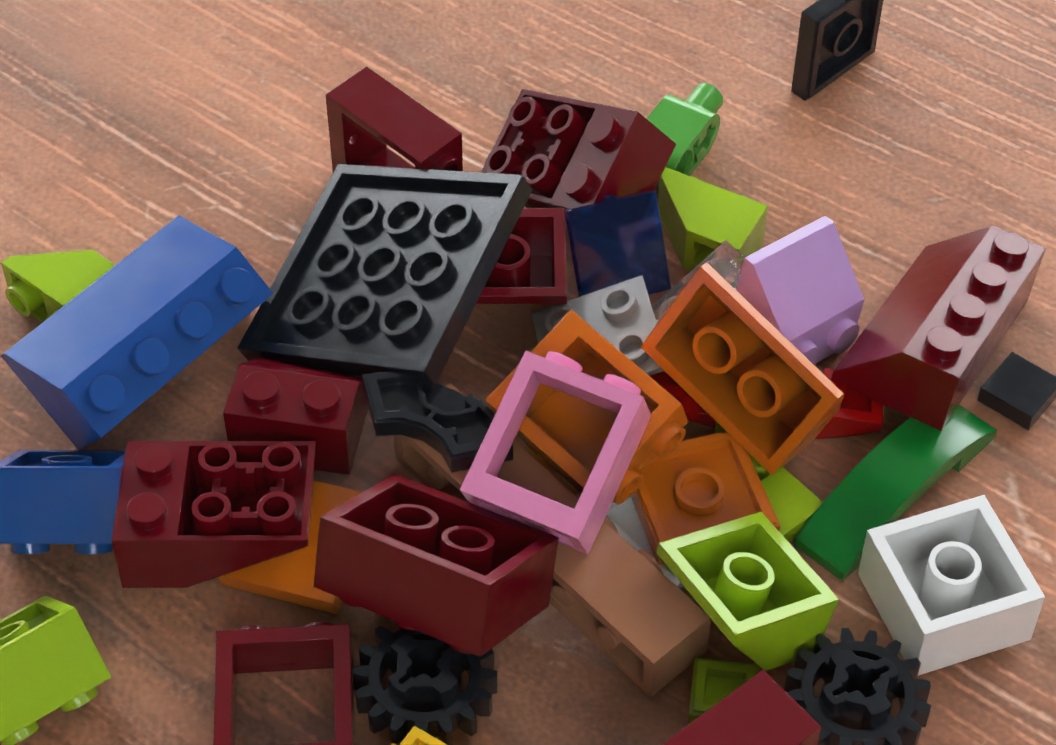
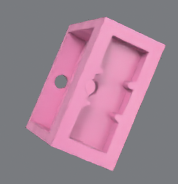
(576, 526)

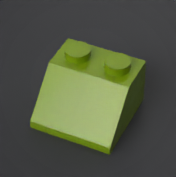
(753, 587)
(44, 666)

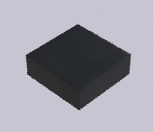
(1019, 390)

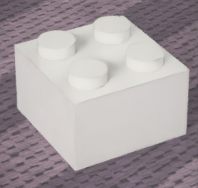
(950, 584)

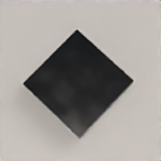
(832, 41)

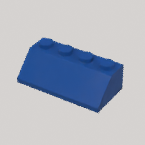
(135, 328)

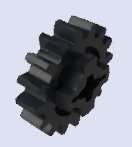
(422, 685)
(860, 691)

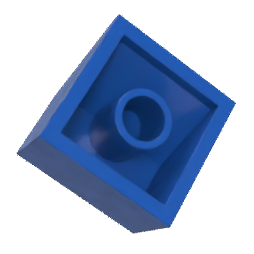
(59, 499)

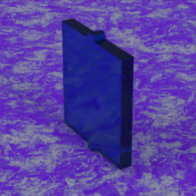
(618, 242)

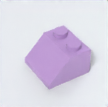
(806, 289)

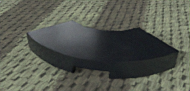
(430, 414)

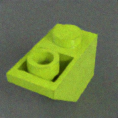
(704, 216)
(48, 281)

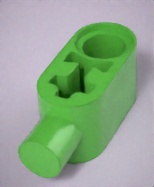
(690, 125)

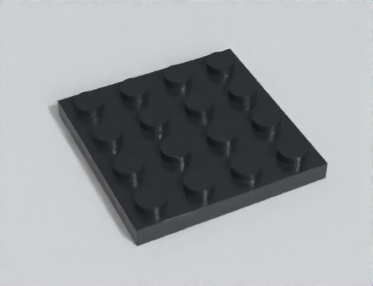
(387, 270)

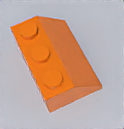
(742, 370)

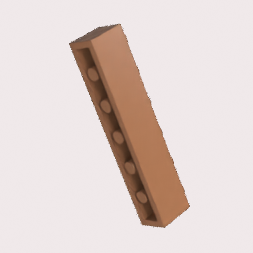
(608, 595)

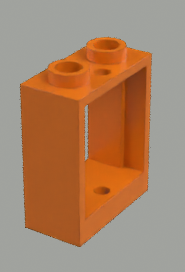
(661, 437)

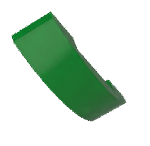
(887, 485)

